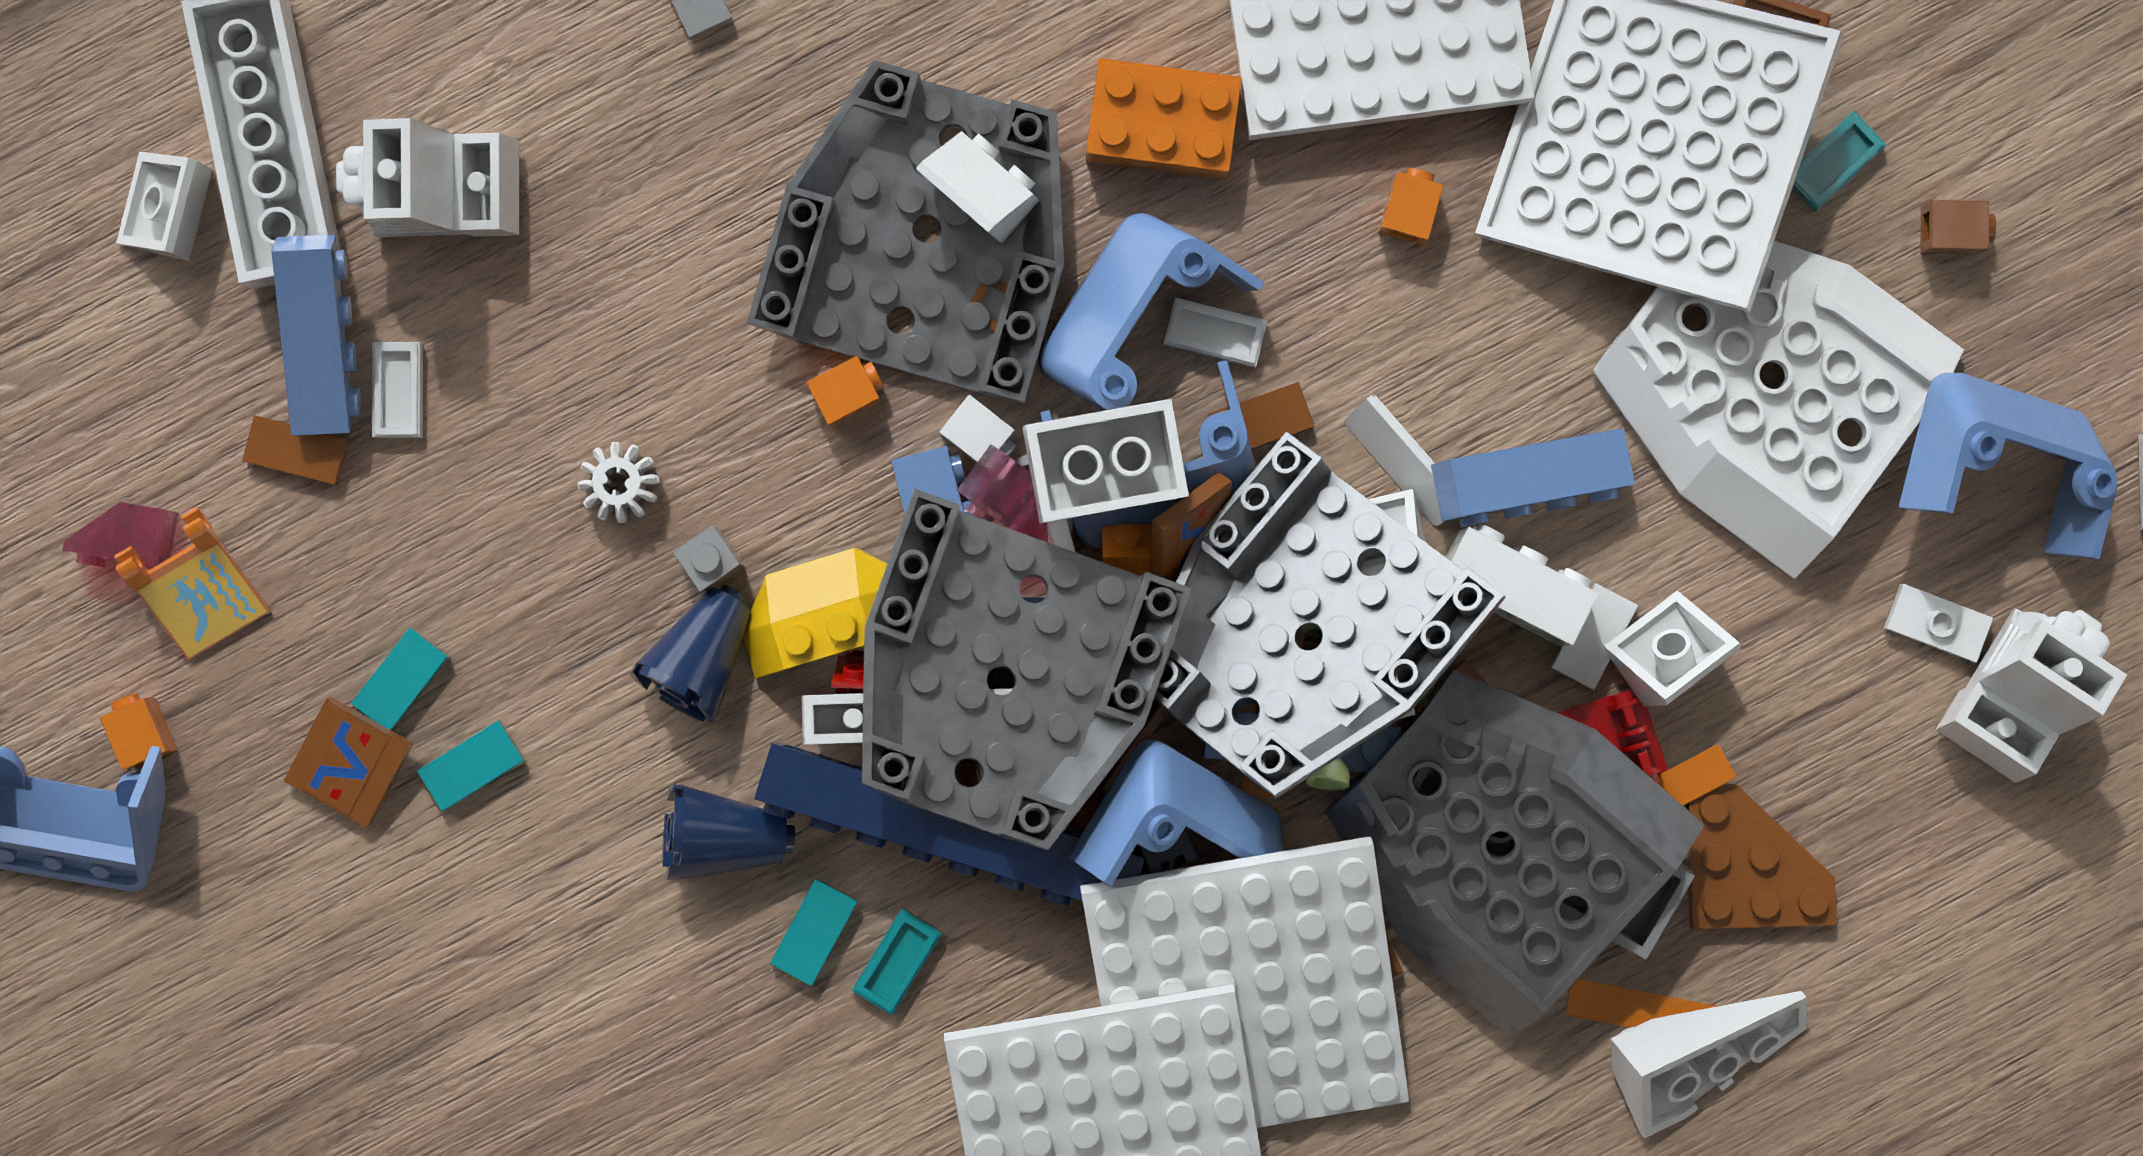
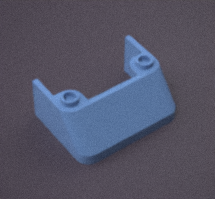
(1113, 297)
(1967, 428)
(1224, 450)
(1159, 797)
(80, 829)

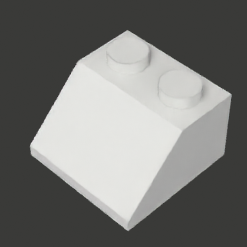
(980, 185)

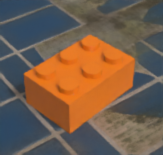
(1163, 118)

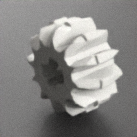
(602, 481)

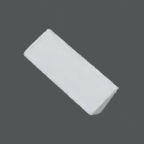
(1396, 453)

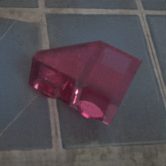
(1003, 492)
(125, 525)

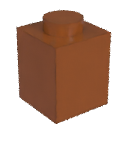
(1956, 227)

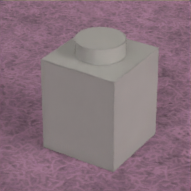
(708, 559)

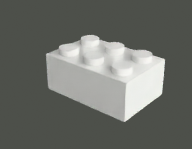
(1105, 461)
(1536, 595)

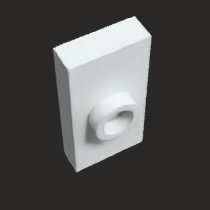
(1938, 623)

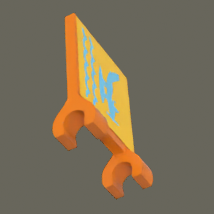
(196, 593)

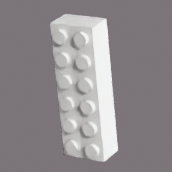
(258, 128)

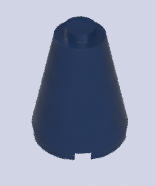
(697, 654)
(719, 835)

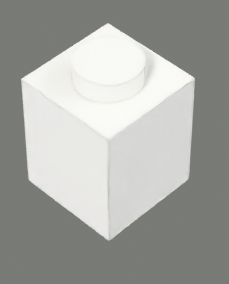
(976, 428)

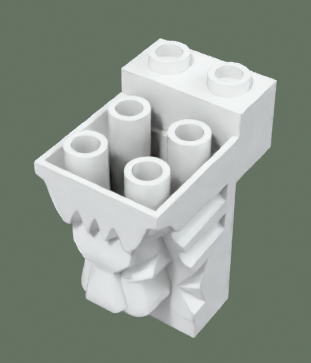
(432, 181)
(2031, 688)

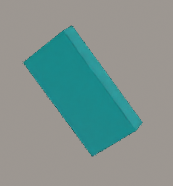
(1836, 160)
(400, 679)
(471, 765)
(813, 932)
(896, 961)

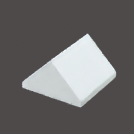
(164, 205)
(1669, 650)

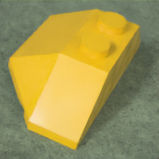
(812, 611)

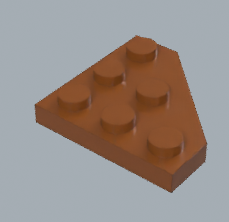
(1752, 869)

